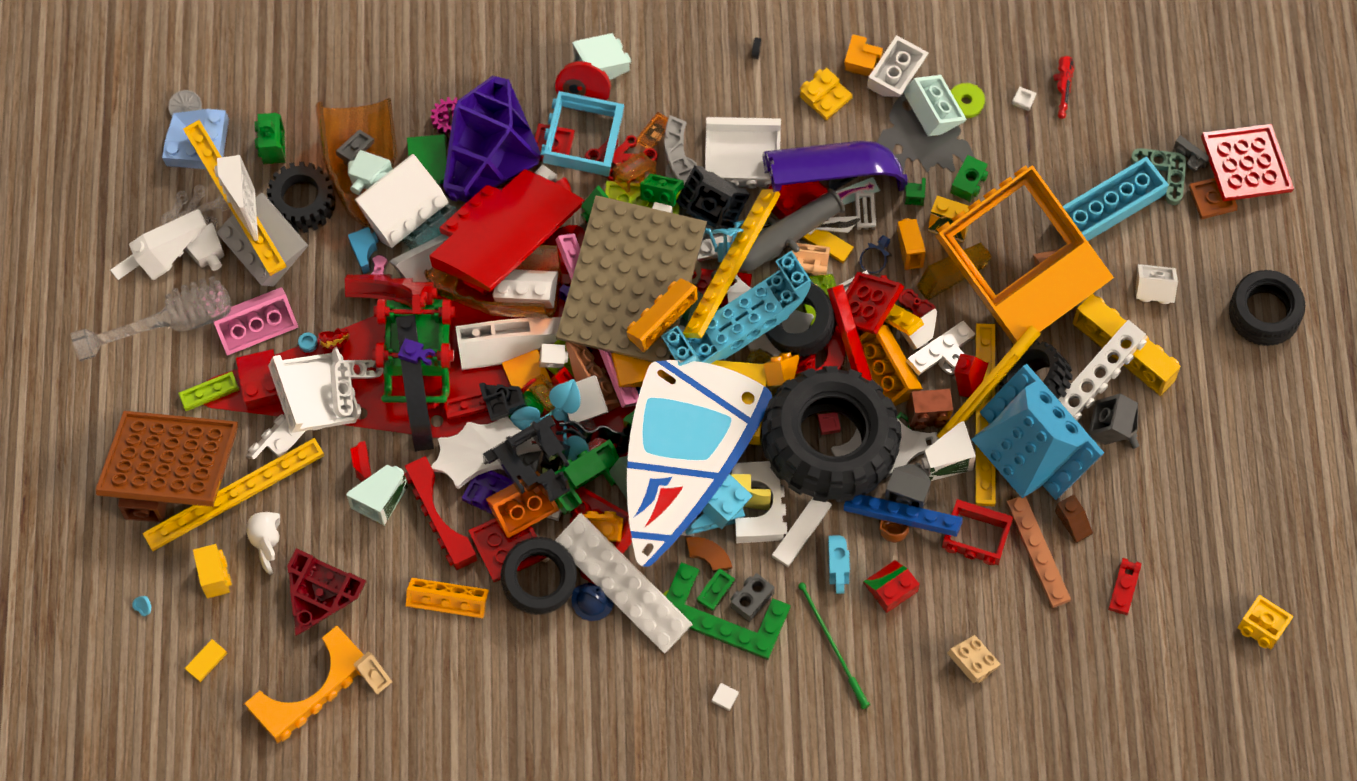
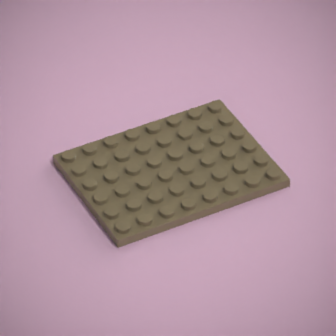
(621, 269)

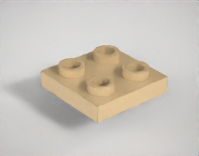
(974, 659)

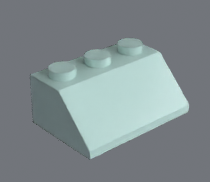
(934, 104)

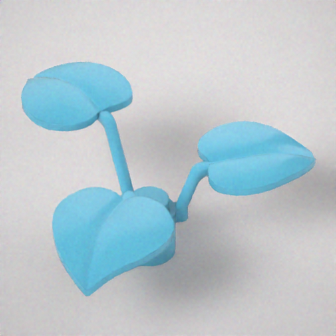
(724, 247)
(566, 400)

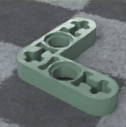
(1169, 166)

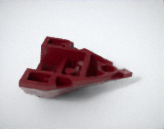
(318, 589)

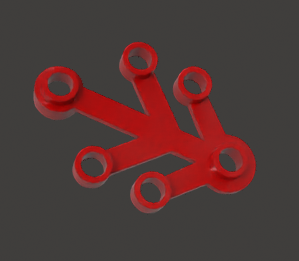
(618, 154)

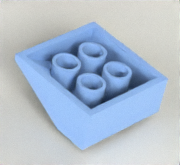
(178, 148)

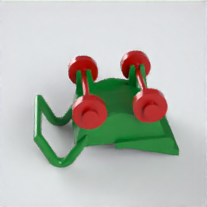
(433, 332)

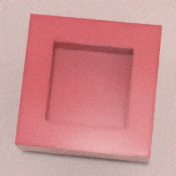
(829, 423)

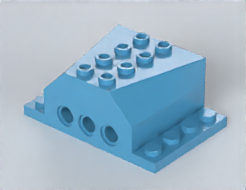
(1034, 437)

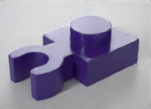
(413, 351)

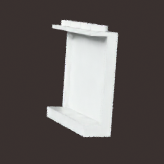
(737, 148)
(307, 391)

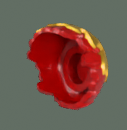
(333, 339)

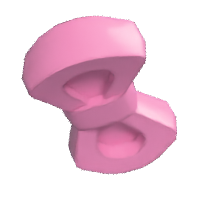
(379, 262)

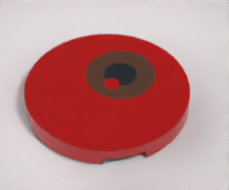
(583, 80)

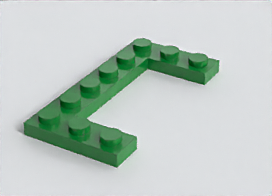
(758, 643)

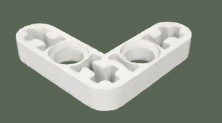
(348, 374)

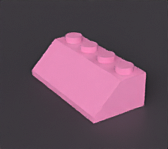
(256, 321)

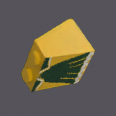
(943, 212)

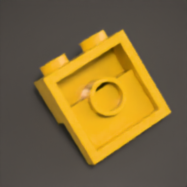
(825, 93)
(1264, 622)

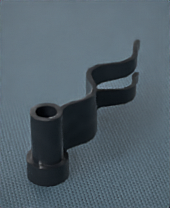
(619, 439)

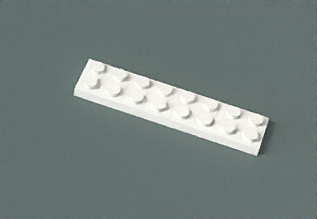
(624, 583)

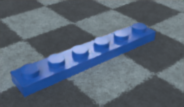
(904, 514)

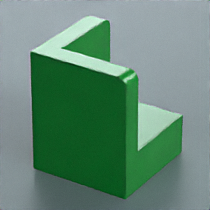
(915, 193)

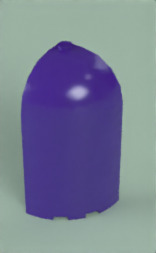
(831, 162)

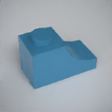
(363, 245)

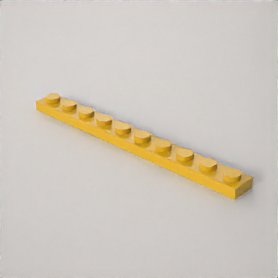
(208, 154)
(731, 264)
(984, 470)
(234, 494)

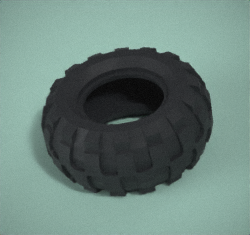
(817, 473)

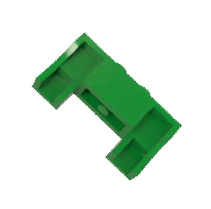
(585, 469)

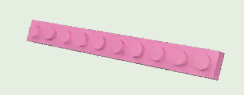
(570, 251)

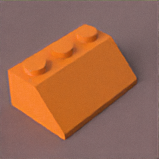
(519, 511)

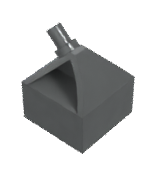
(1115, 420)
(908, 485)

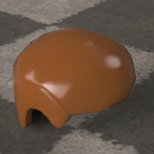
(893, 531)

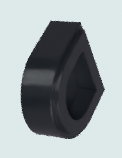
(756, 48)

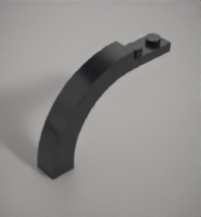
(415, 388)

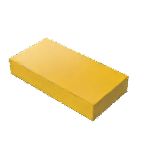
(206, 660)

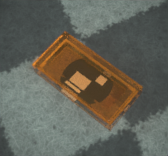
(653, 131)

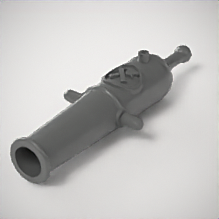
(790, 229)

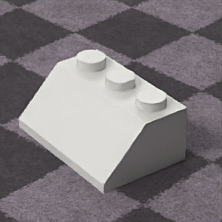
(896, 68)
(528, 287)

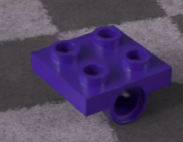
(483, 487)

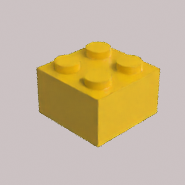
(212, 570)

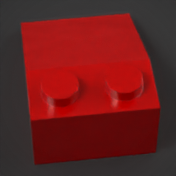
(796, 196)
(256, 380)

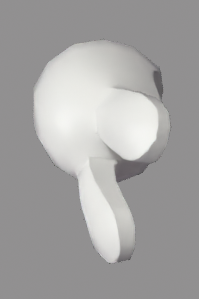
(264, 536)

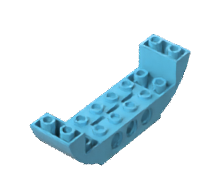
(746, 316)

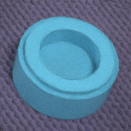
(307, 342)

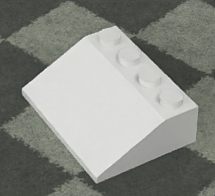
(238, 190)
(401, 201)

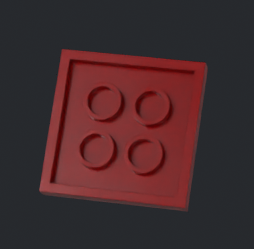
(872, 300)
(495, 546)

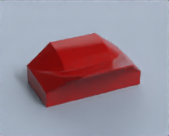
(361, 461)

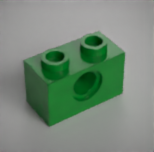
(970, 168)

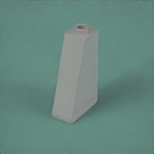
(416, 261)

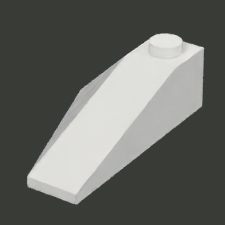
(161, 246)

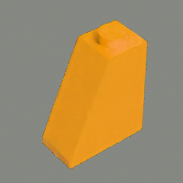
(911, 244)

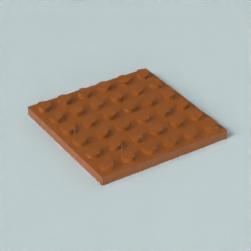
(167, 458)

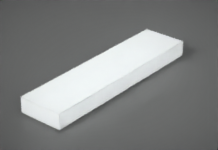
(801, 531)

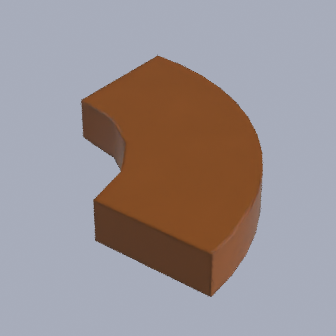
(709, 552)

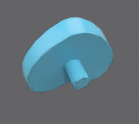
(142, 605)

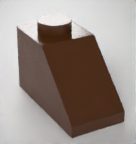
(1074, 518)

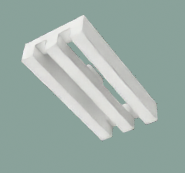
(865, 225)

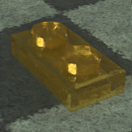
(541, 390)

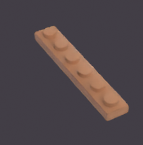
(1038, 551)

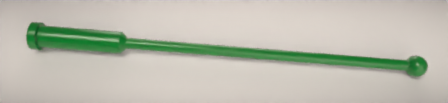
(852, 680)

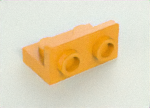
(608, 524)

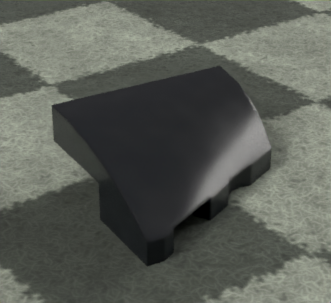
(502, 400)

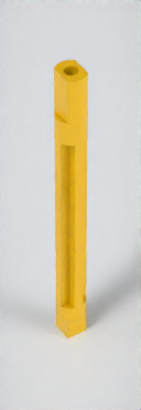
(992, 380)

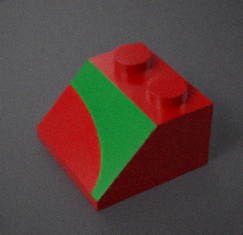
(892, 585)

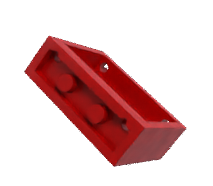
(984, 515)

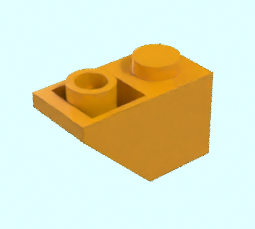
(781, 368)

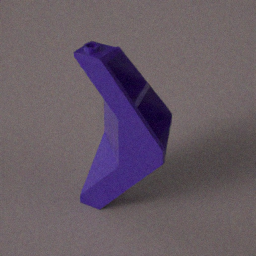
(487, 140)

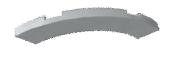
(674, 148)

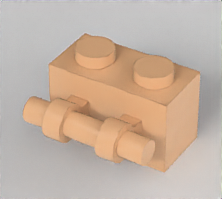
(813, 258)

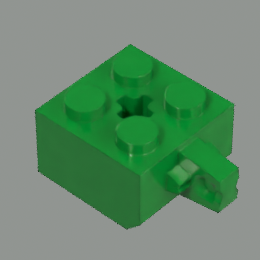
(270, 138)

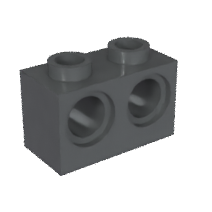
(756, 599)

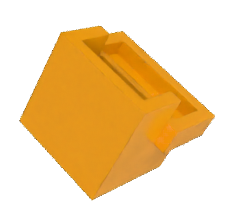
(862, 57)

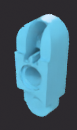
(838, 562)

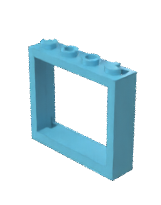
(590, 105)

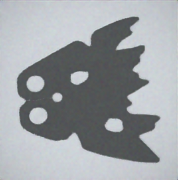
(917, 144)

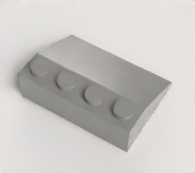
(283, 235)

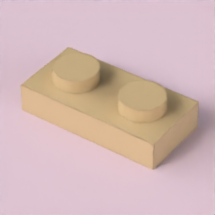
(372, 673)

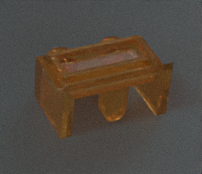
(633, 169)

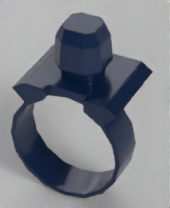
(883, 242)

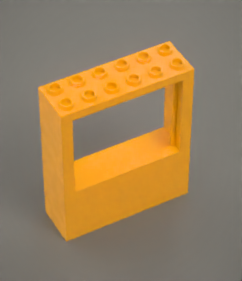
(1047, 288)

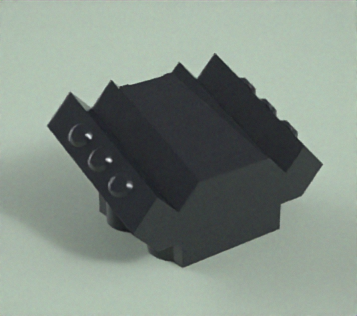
(712, 198)

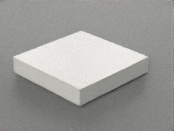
(592, 400)

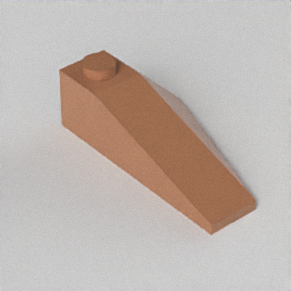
(584, 366)

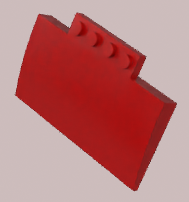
(502, 228)

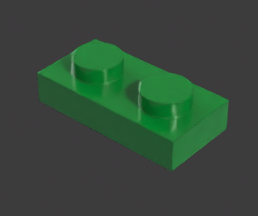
(716, 590)

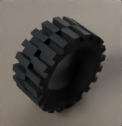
(314, 213)
(1045, 356)

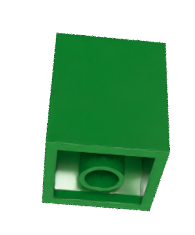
(431, 153)

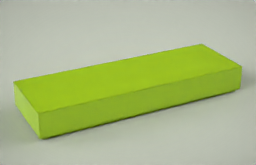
(208, 391)

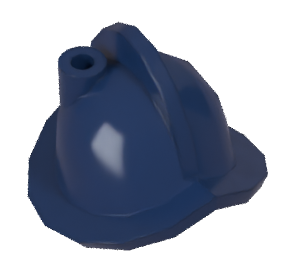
(591, 602)

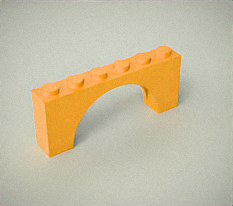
(281, 717)

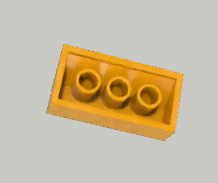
(662, 314)
(889, 365)

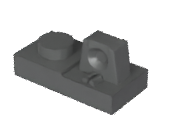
(353, 145)
(1197, 157)

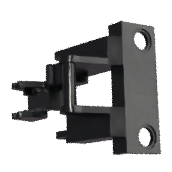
(549, 483)

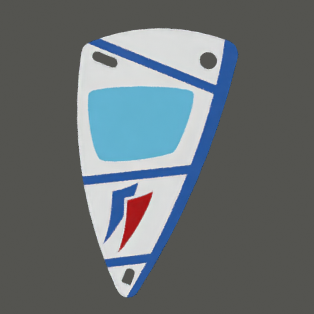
(685, 446)

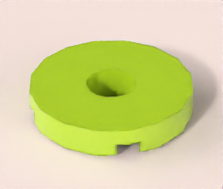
(974, 93)

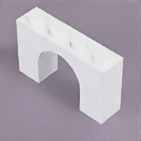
(770, 525)

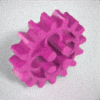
(442, 111)

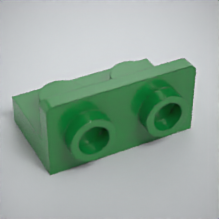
(660, 189)

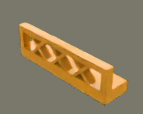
(445, 599)

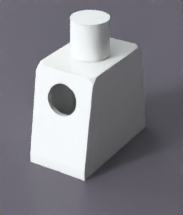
(206, 248)

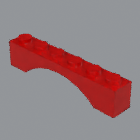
(456, 545)

